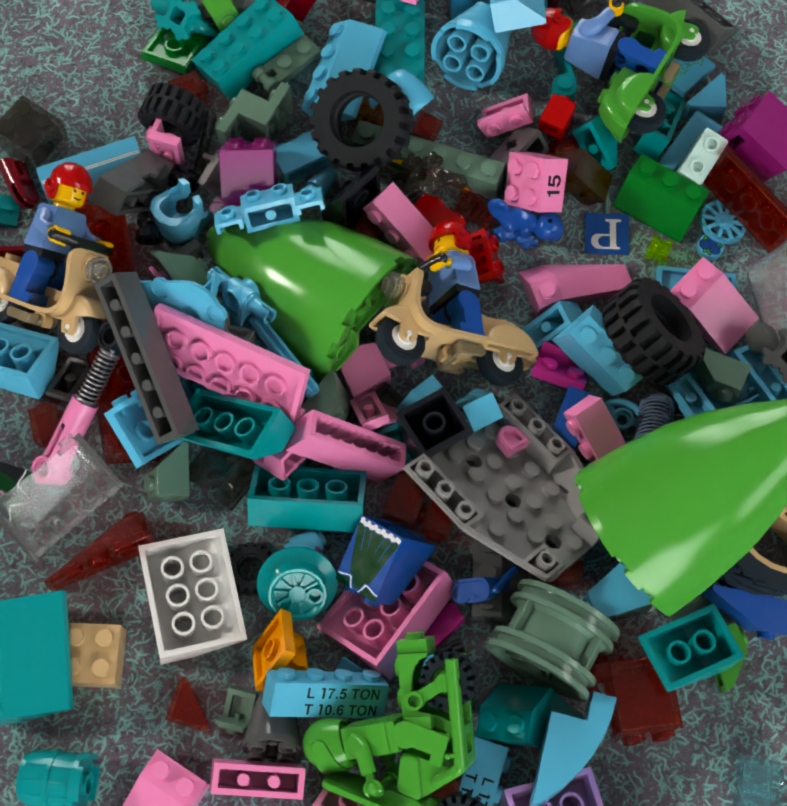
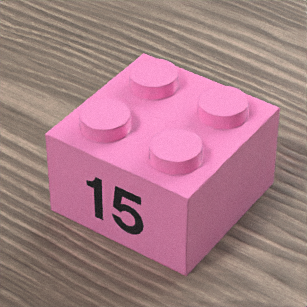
(535, 181)

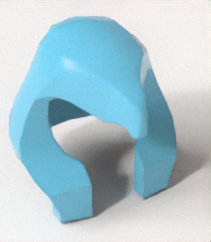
(411, 86)
(176, 226)

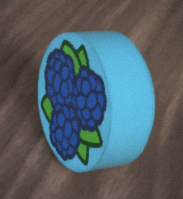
(709, 248)

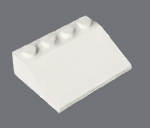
(192, 595)

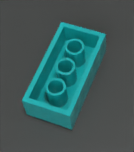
(404, 38)
(246, 44)
(307, 499)

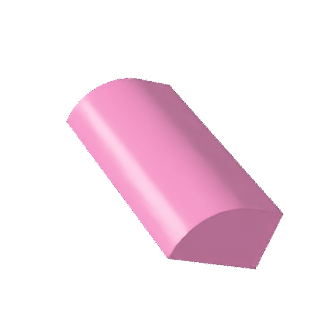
(346, 446)

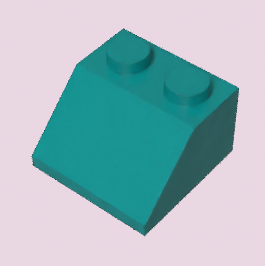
(515, 715)

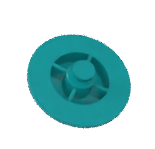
(297, 582)

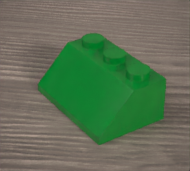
(660, 198)

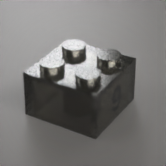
(30, 132)

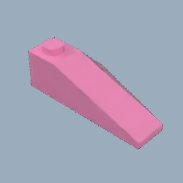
(573, 283)

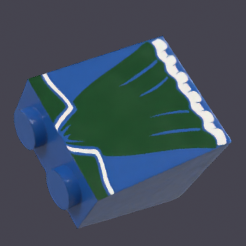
(382, 560)

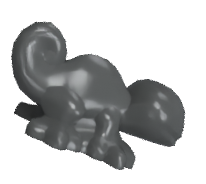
(764, 340)

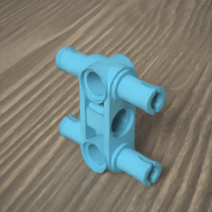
(243, 301)

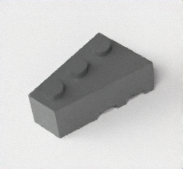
(132, 184)

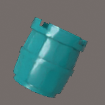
(57, 778)

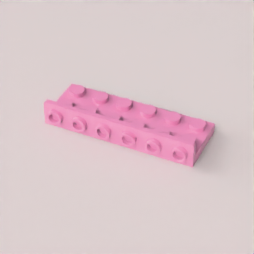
(231, 364)

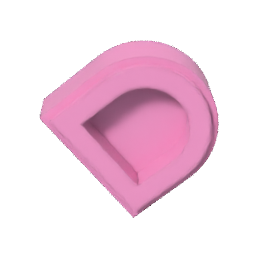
(510, 440)

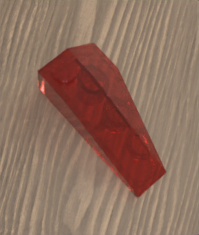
(108, 550)

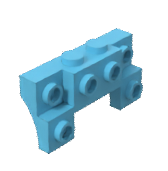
(268, 208)

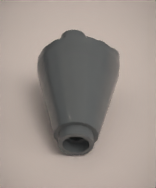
(271, 736)

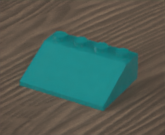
(34, 657)

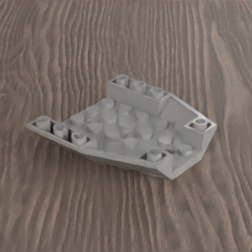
(535, 479)

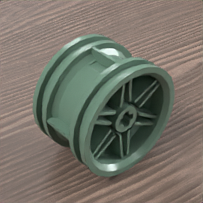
(553, 639)

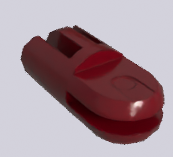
(19, 182)

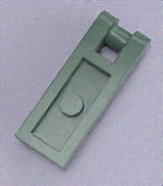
(287, 63)

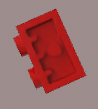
(486, 258)

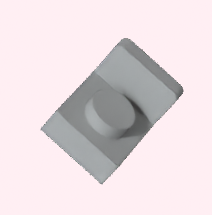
(211, 176)

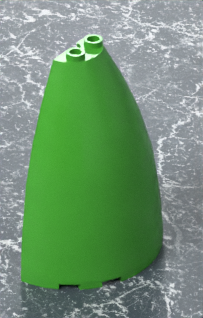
(316, 279)
(689, 498)

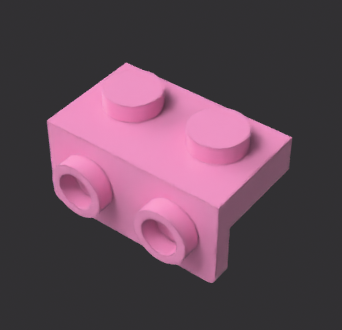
(506, 116)

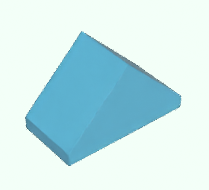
(710, 100)

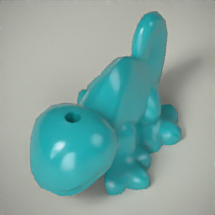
(181, 18)

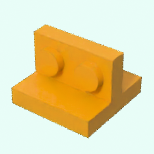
(278, 648)

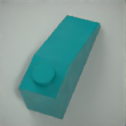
(654, 143)

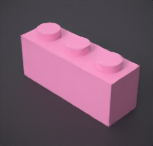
(400, 222)
(593, 428)
(257, 779)

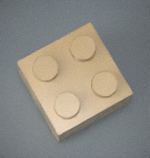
(97, 654)

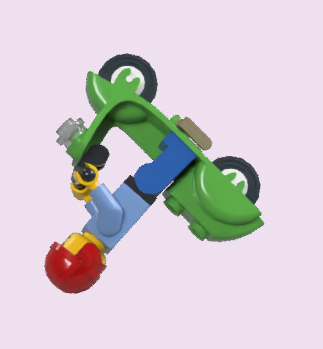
(616, 51)

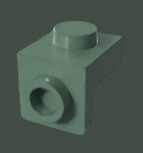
(237, 710)

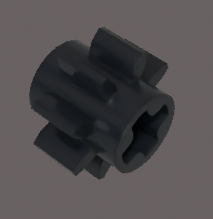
(186, 172)

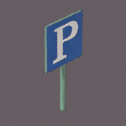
(606, 232)

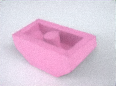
(372, 412)

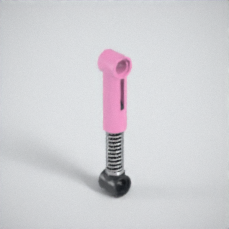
(82, 406)

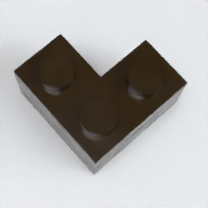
(585, 177)

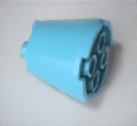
(471, 49)

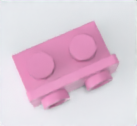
(165, 144)

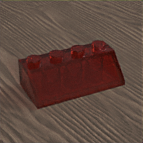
(748, 200)

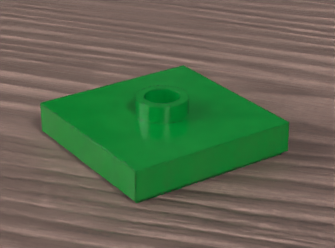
(173, 54)

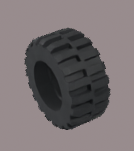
(330, 109)
(653, 331)

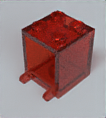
(642, 702)

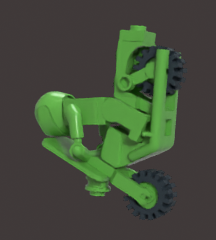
(437, 741)

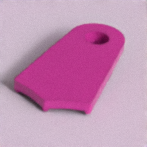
(445, 624)

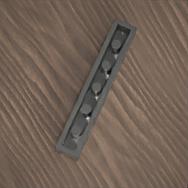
(146, 357)

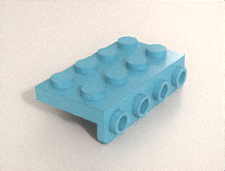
(133, 428)

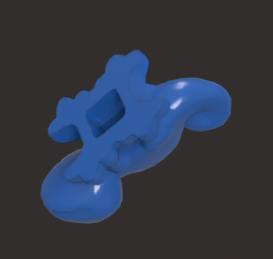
(520, 223)

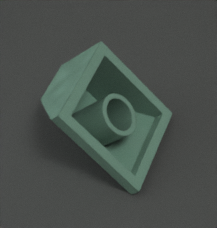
(181, 266)
(331, 398)

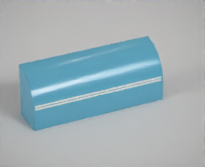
(96, 160)

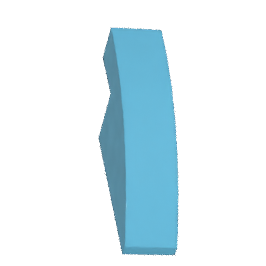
(569, 746)

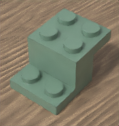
(256, 117)

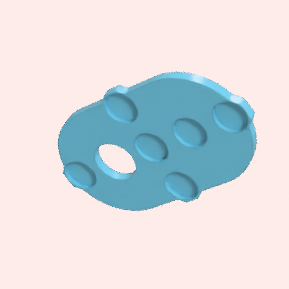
(186, 297)

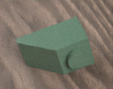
(722, 376)
(170, 477)

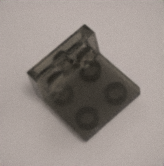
(222, 475)

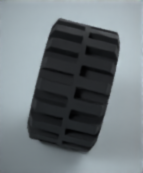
(179, 110)

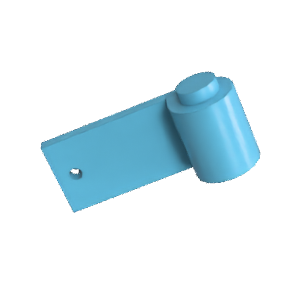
(685, 140)

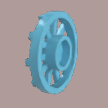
(721, 223)

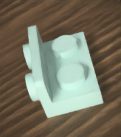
(702, 156)

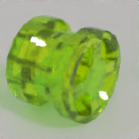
(658, 249)

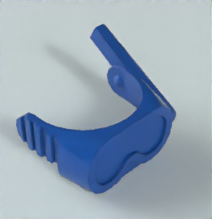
(481, 588)

